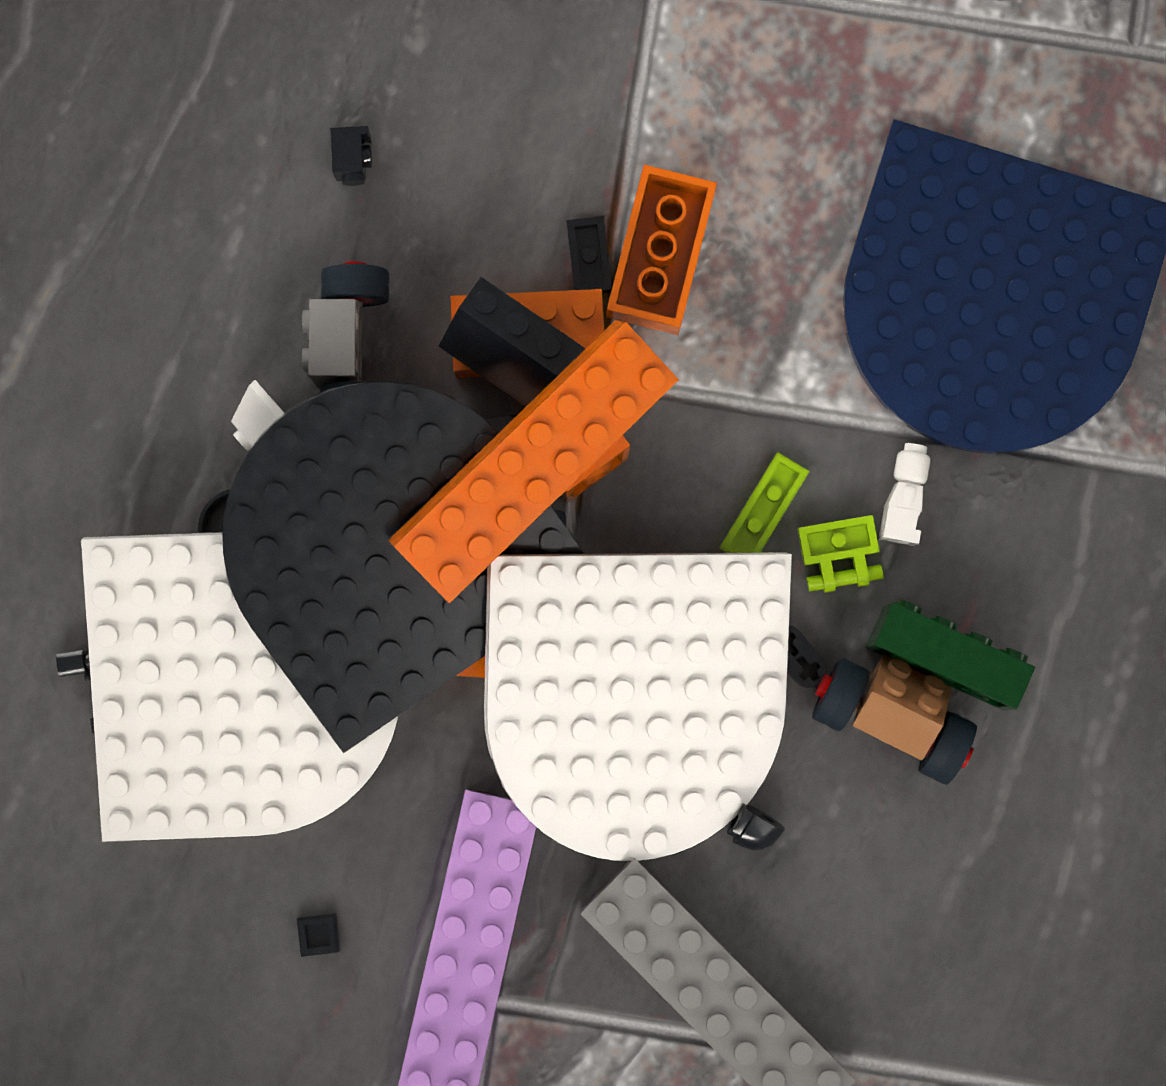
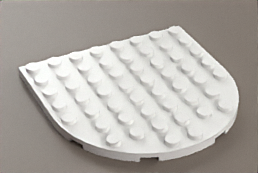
(635, 692)
(194, 709)

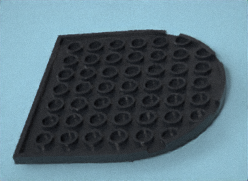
(315, 557)

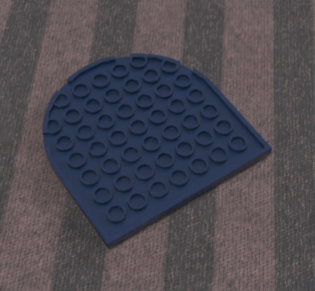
(996, 291)

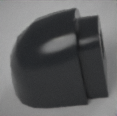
(754, 829)

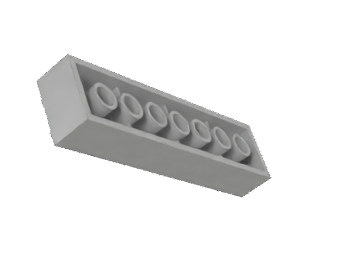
(708, 984)

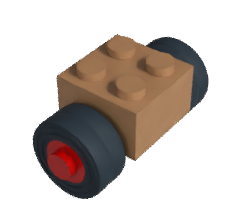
(899, 710)

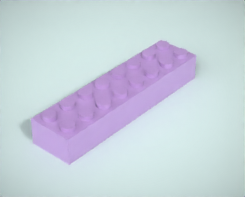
(469, 943)

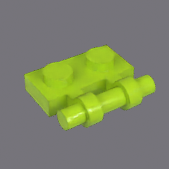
(840, 541)

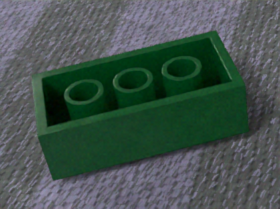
(956, 658)

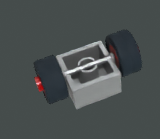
(336, 322)

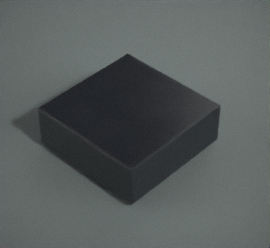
(318, 934)

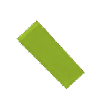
(765, 506)

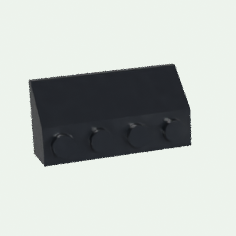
(507, 343)

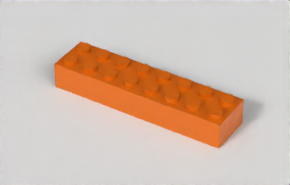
(533, 460)

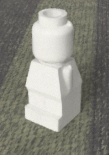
(906, 497)

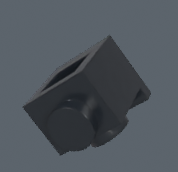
(350, 154)

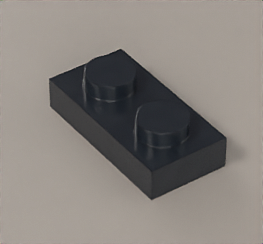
(589, 254)

